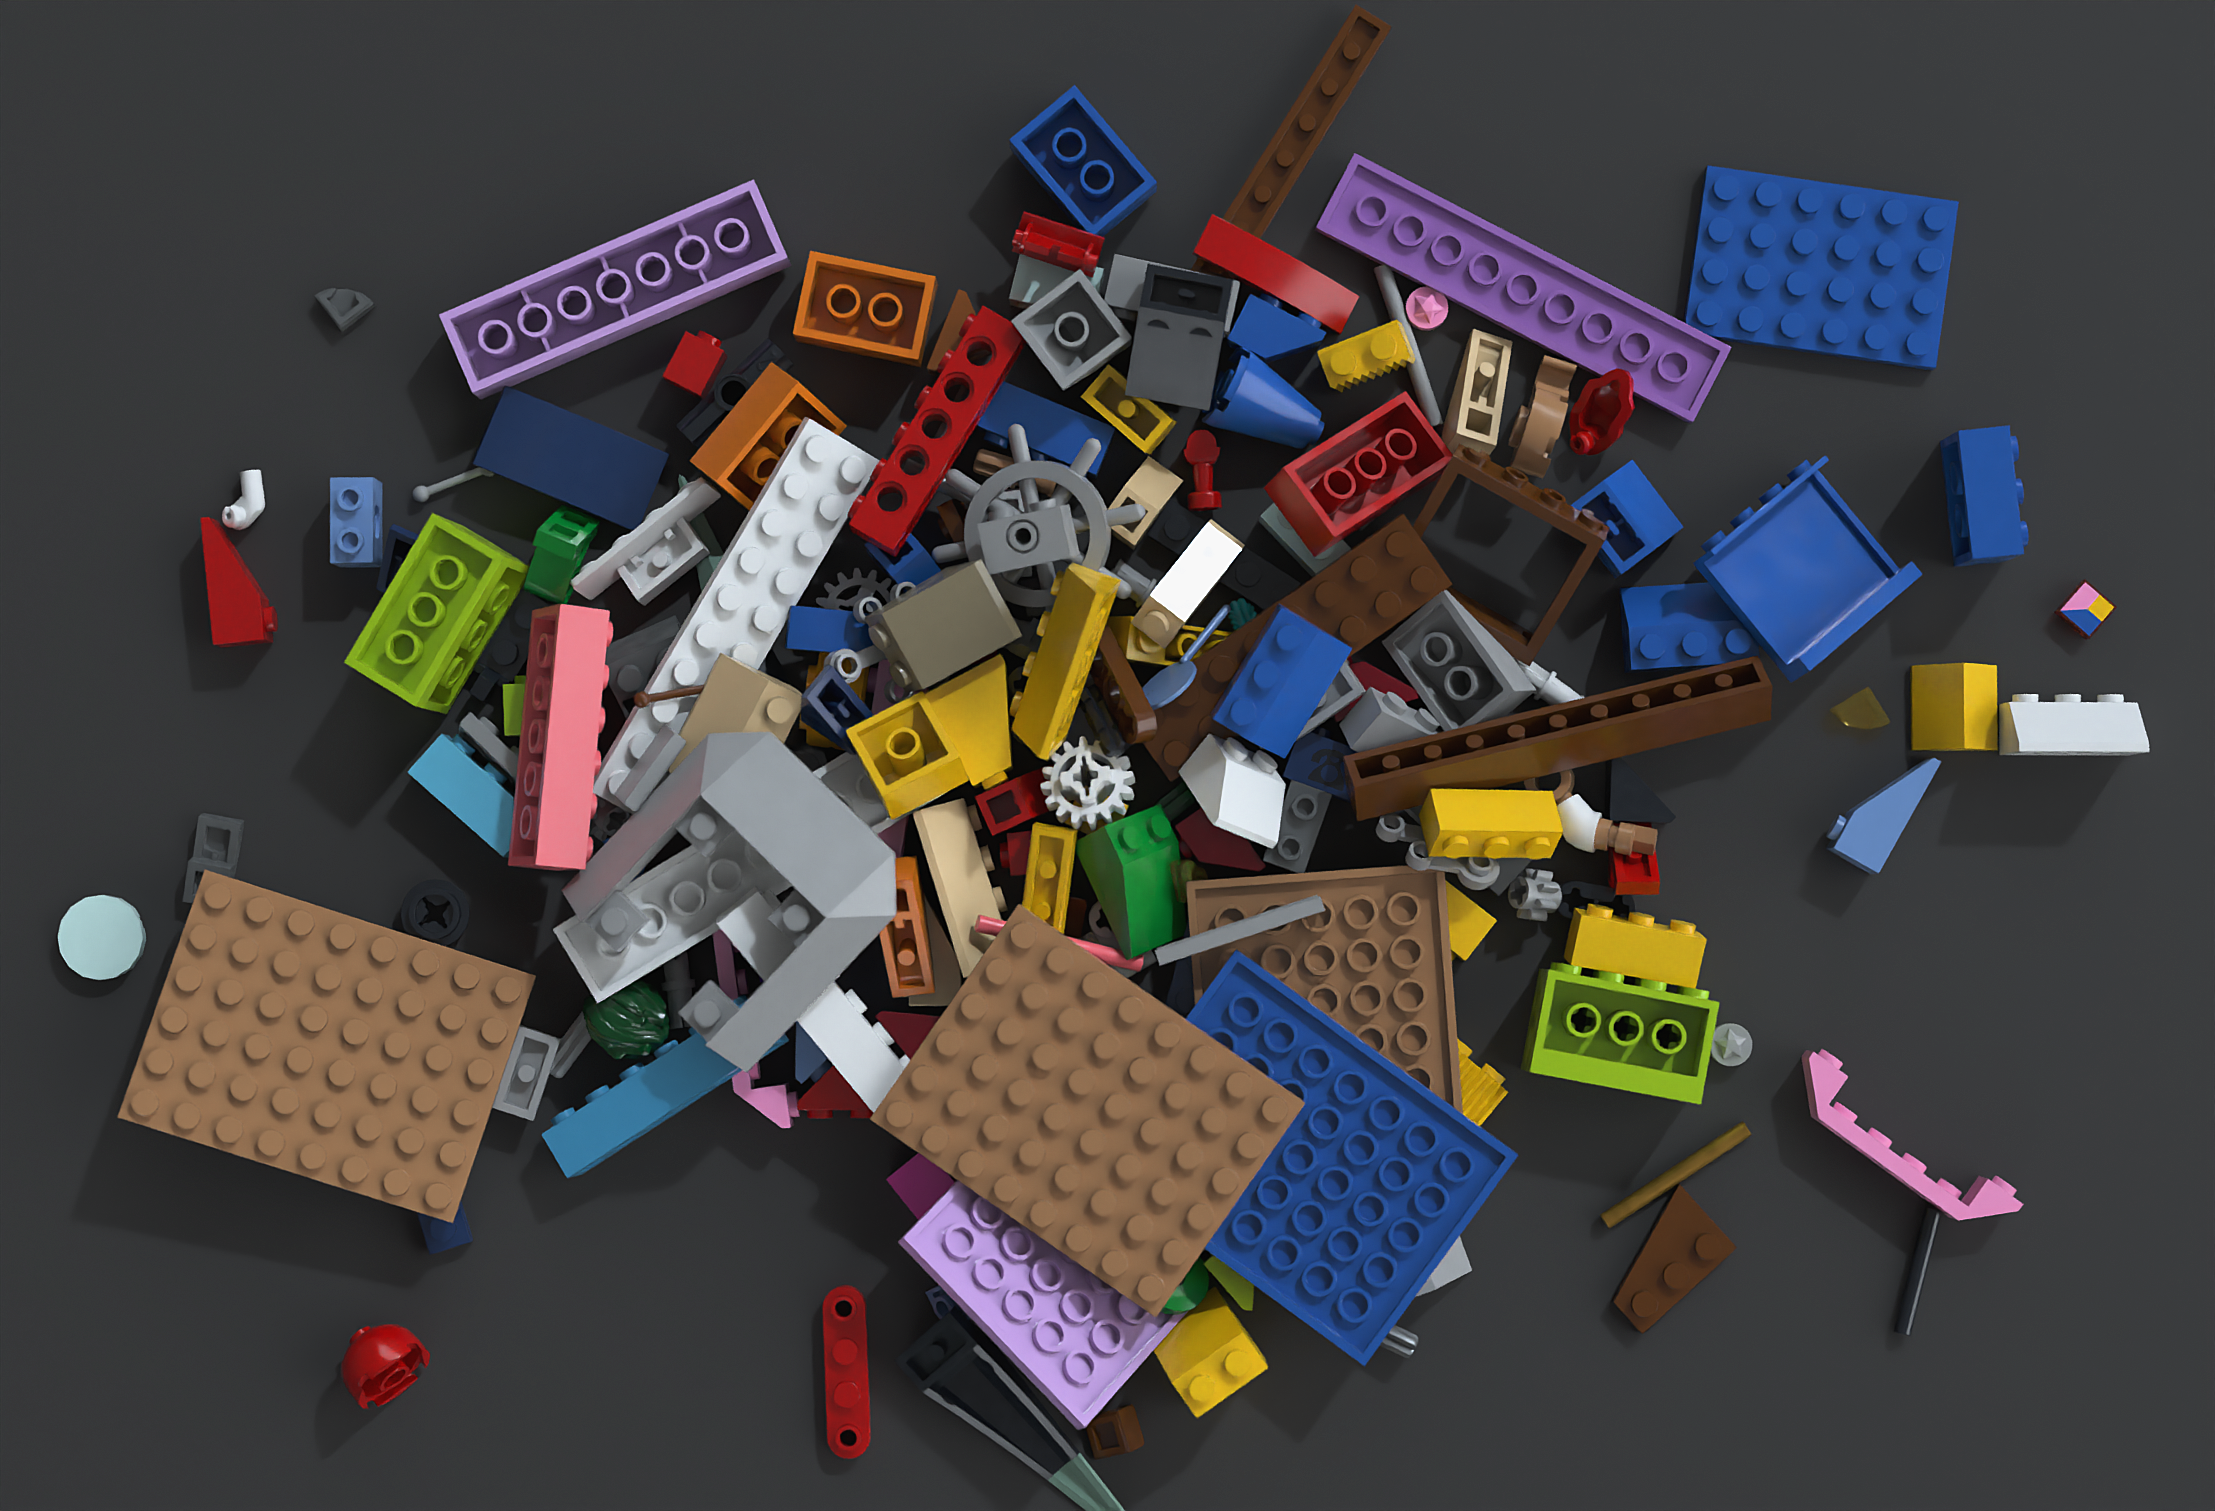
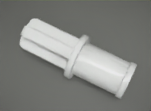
(1547, 685)

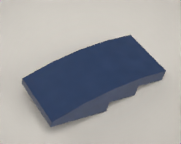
(570, 458)

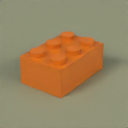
(865, 308)
(757, 432)

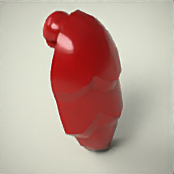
(1601, 412)

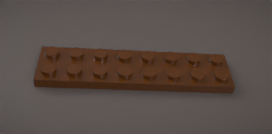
(1349, 599)

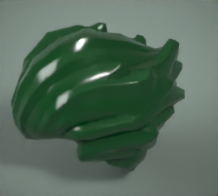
(628, 1021)

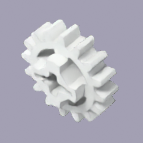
(1071, 784)

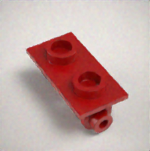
(1057, 244)

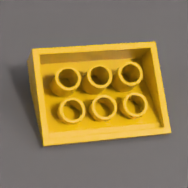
(1063, 658)

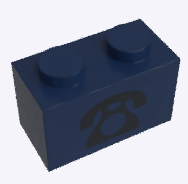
(1319, 763)

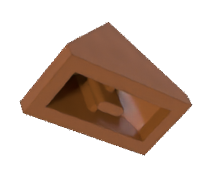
(949, 336)

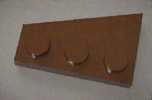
(1672, 1262)

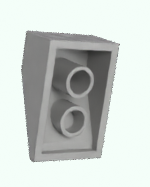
(1457, 665)

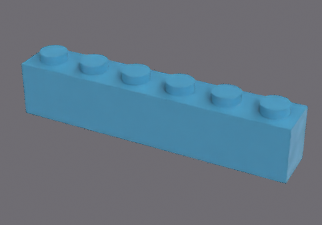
(639, 1102)

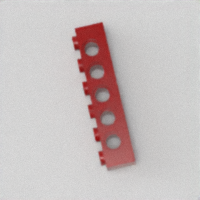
(893, 528)

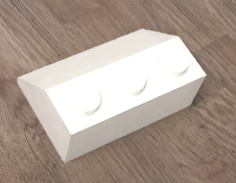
(2071, 726)

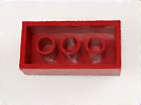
(1359, 473)

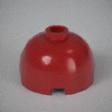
(381, 1363)

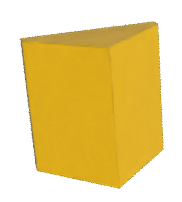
(1954, 707)

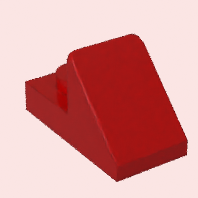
(1633, 873)

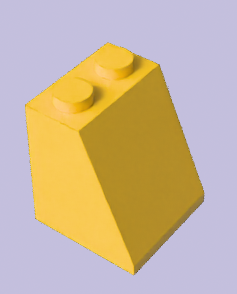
(978, 721)
(1209, 1354)

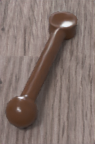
(643, 699)

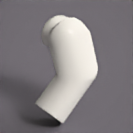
(249, 505)

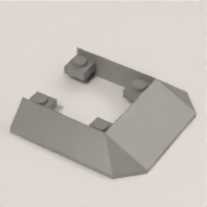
(802, 829)

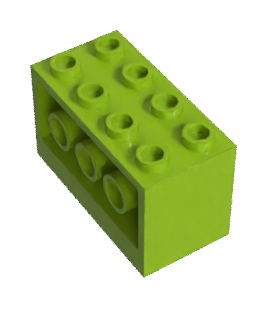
(438, 615)
(1636, 1058)

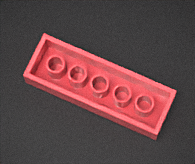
(560, 738)

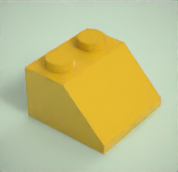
(907, 755)

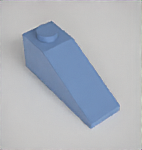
(1874, 825)

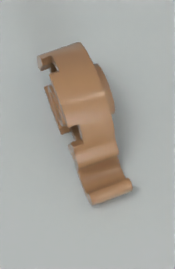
(1542, 420)

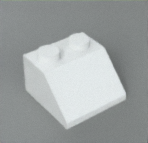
(1237, 788)

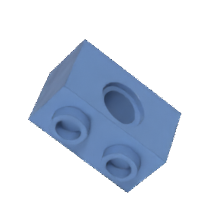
(355, 522)

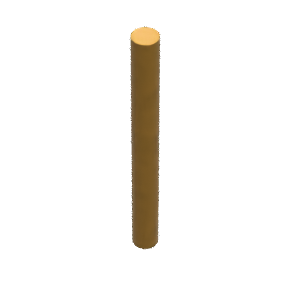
(1675, 1174)

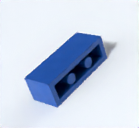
(1050, 428)

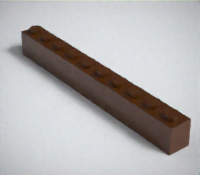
(1559, 737)

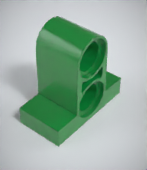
(559, 554)

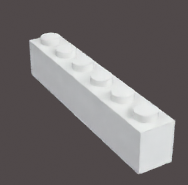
(834, 1019)

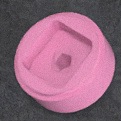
(1426, 308)

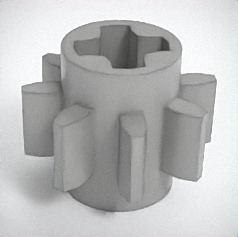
(607, 819)
(1534, 894)

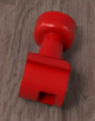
(1201, 455)

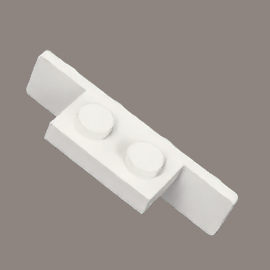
(654, 551)

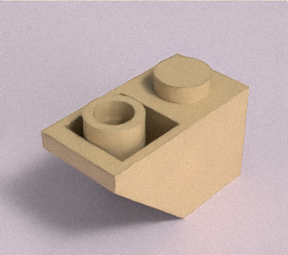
(1150, 487)

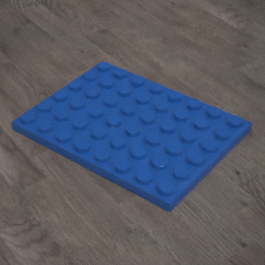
(1363, 1179)

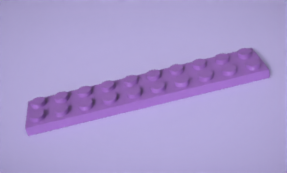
(1522, 287)

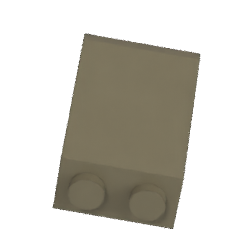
(942, 625)

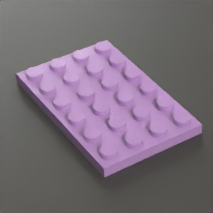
(1035, 1302)

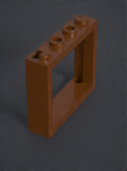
(1546, 505)

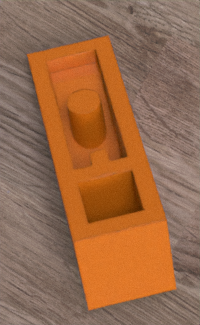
(906, 936)

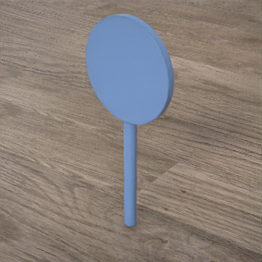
(1177, 677)

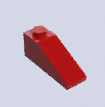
(236, 601)

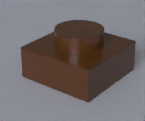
(952, 519)

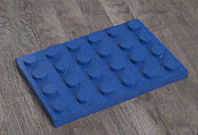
(1821, 267)

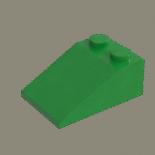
(1134, 879)

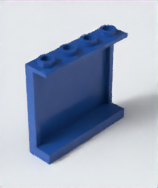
(1802, 571)

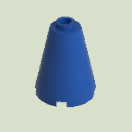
(1262, 404)

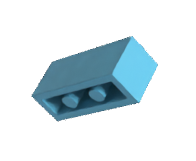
(468, 789)

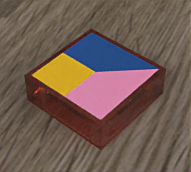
(2085, 609)

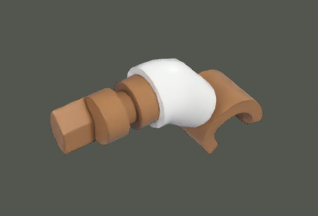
(1588, 829)

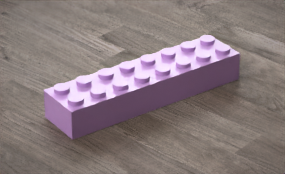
(615, 290)

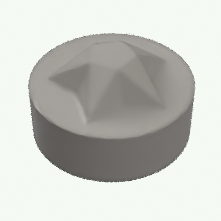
(1731, 1044)

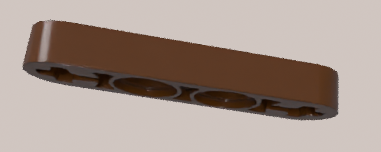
(1122, 691)

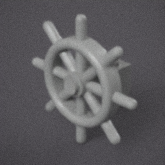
(1046, 529)

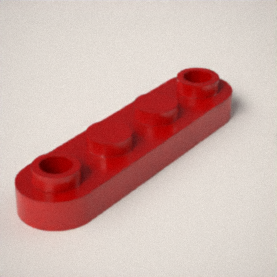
(846, 1371)

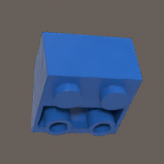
(1635, 515)

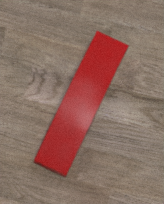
(1275, 273)

